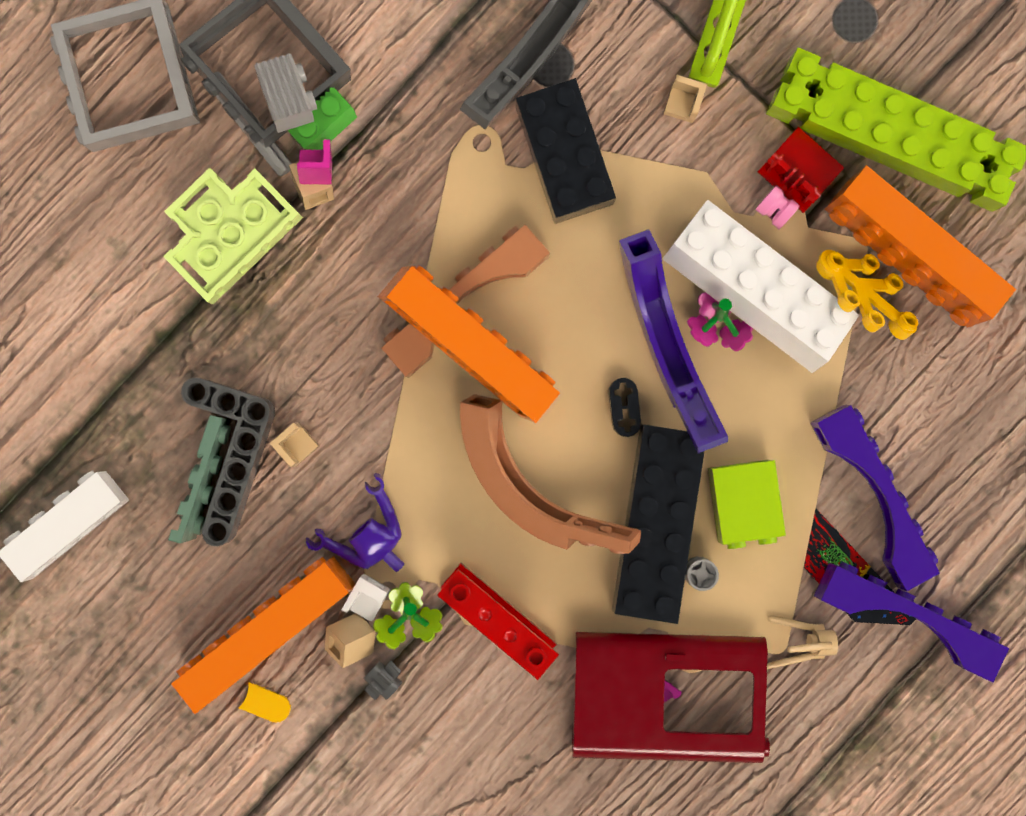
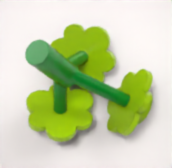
(407, 601)

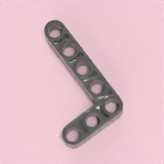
(236, 452)

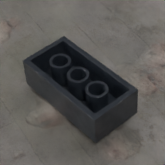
(565, 151)

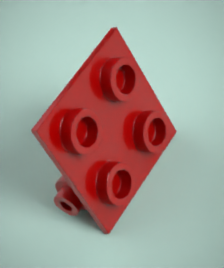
(801, 169)

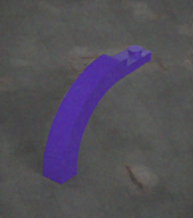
(660, 328)

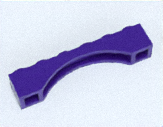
(904, 551)
(967, 648)

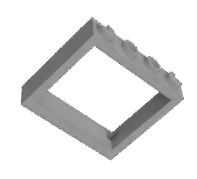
(183, 117)

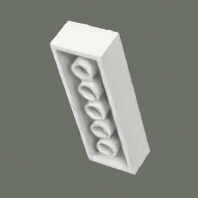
(762, 287)

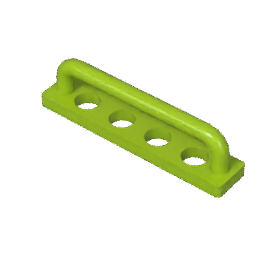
(718, 39)

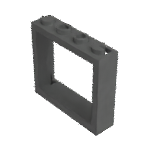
(229, 19)

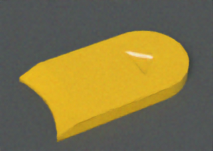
(266, 703)

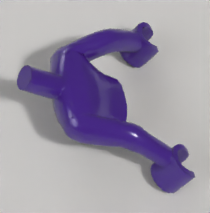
(372, 539)

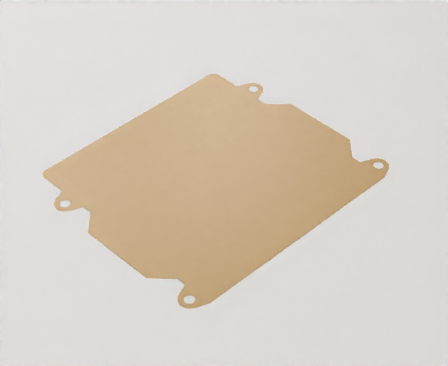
(584, 333)

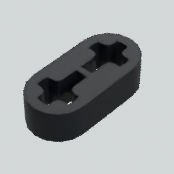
(632, 407)

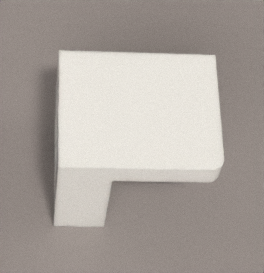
(366, 598)

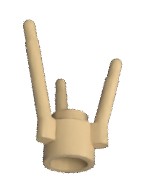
(819, 643)

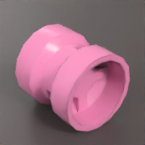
(777, 207)

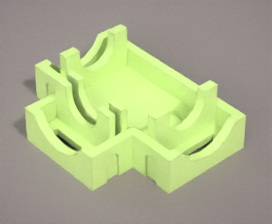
(226, 230)

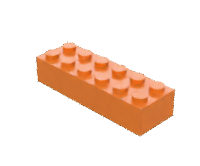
(919, 249)
(468, 343)
(257, 638)

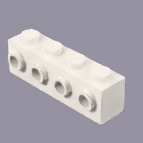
(63, 525)

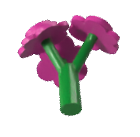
(733, 335)

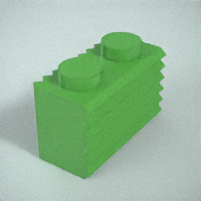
(330, 119)

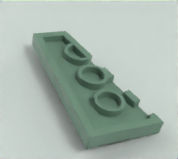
(200, 480)

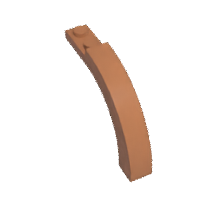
(517, 498)

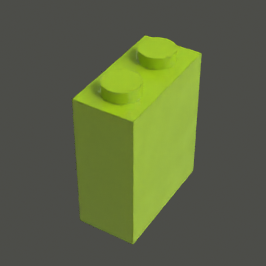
(746, 503)

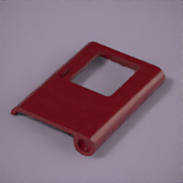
(623, 696)

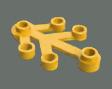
(835, 267)

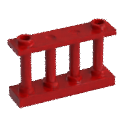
(499, 621)

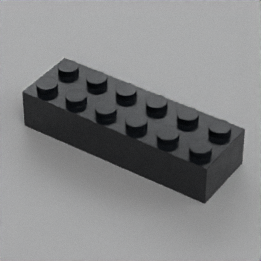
(664, 510)

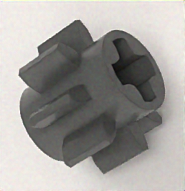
(382, 680)

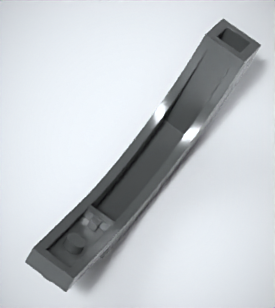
(524, 61)

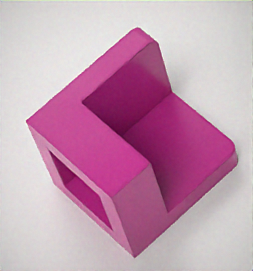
(316, 165)

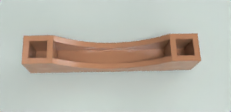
(513, 259)

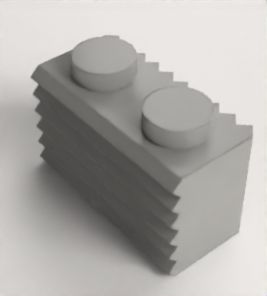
(284, 92)

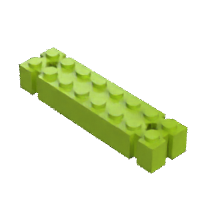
(897, 130)

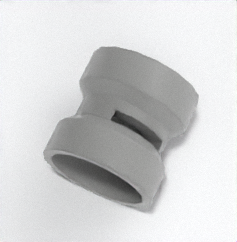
(706, 575)

